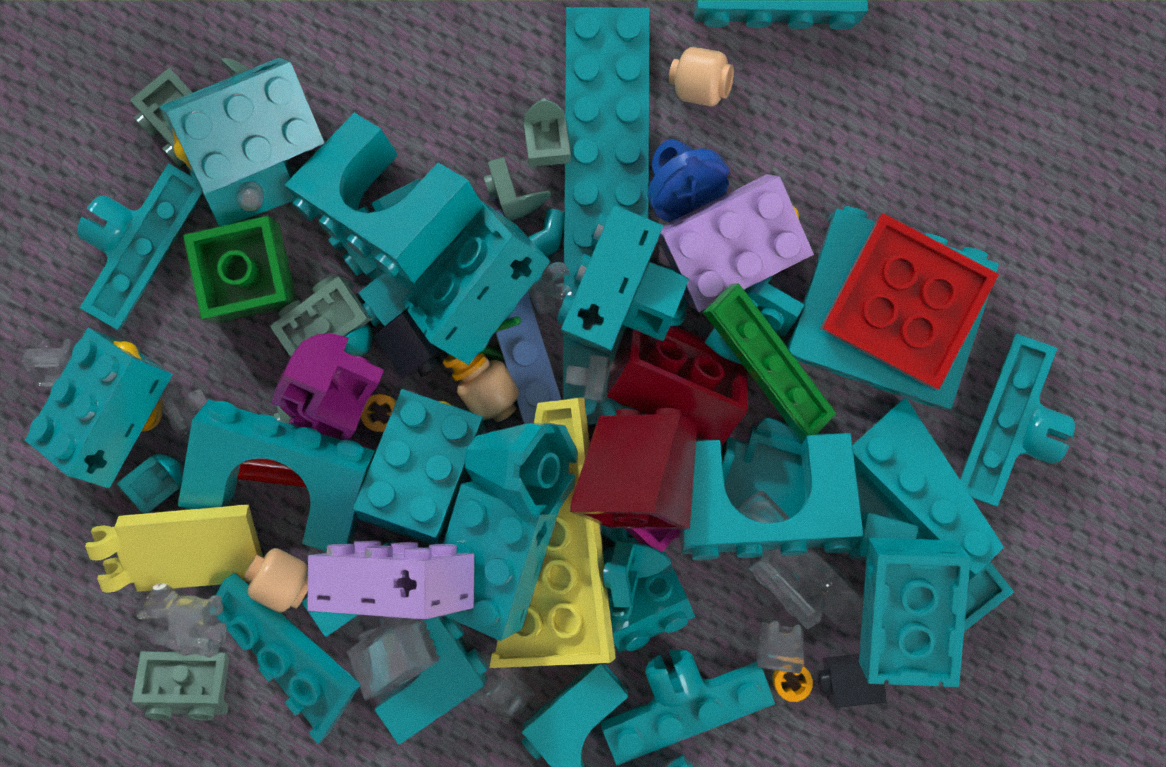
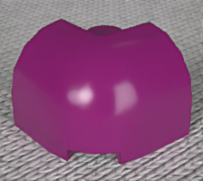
(326, 386)

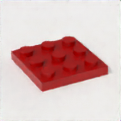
(909, 301)

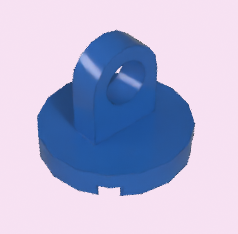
(685, 180)

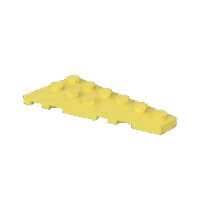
(570, 604)

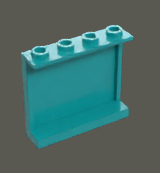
(813, 347)

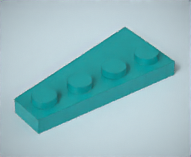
(289, 657)

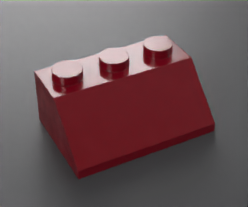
(679, 376)

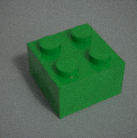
(240, 270)

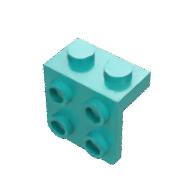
(656, 608)

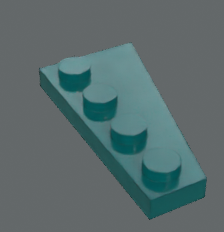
(921, 483)

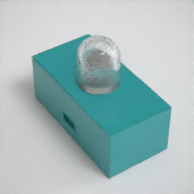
(251, 194)

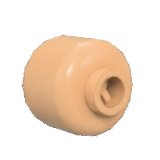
(701, 76)
(489, 391)
(277, 580)

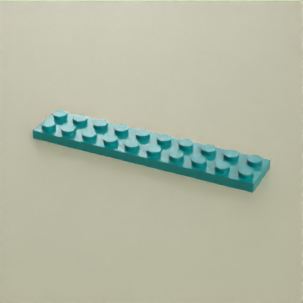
(607, 148)

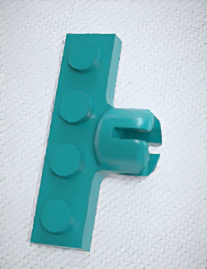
(135, 243)
(1015, 422)
(684, 705)

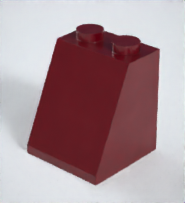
(638, 471)

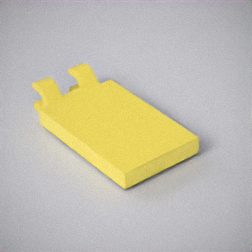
(175, 548)

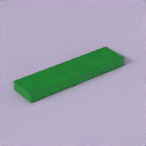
(769, 361)

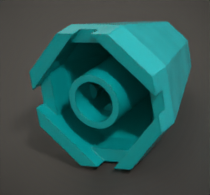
(525, 466)

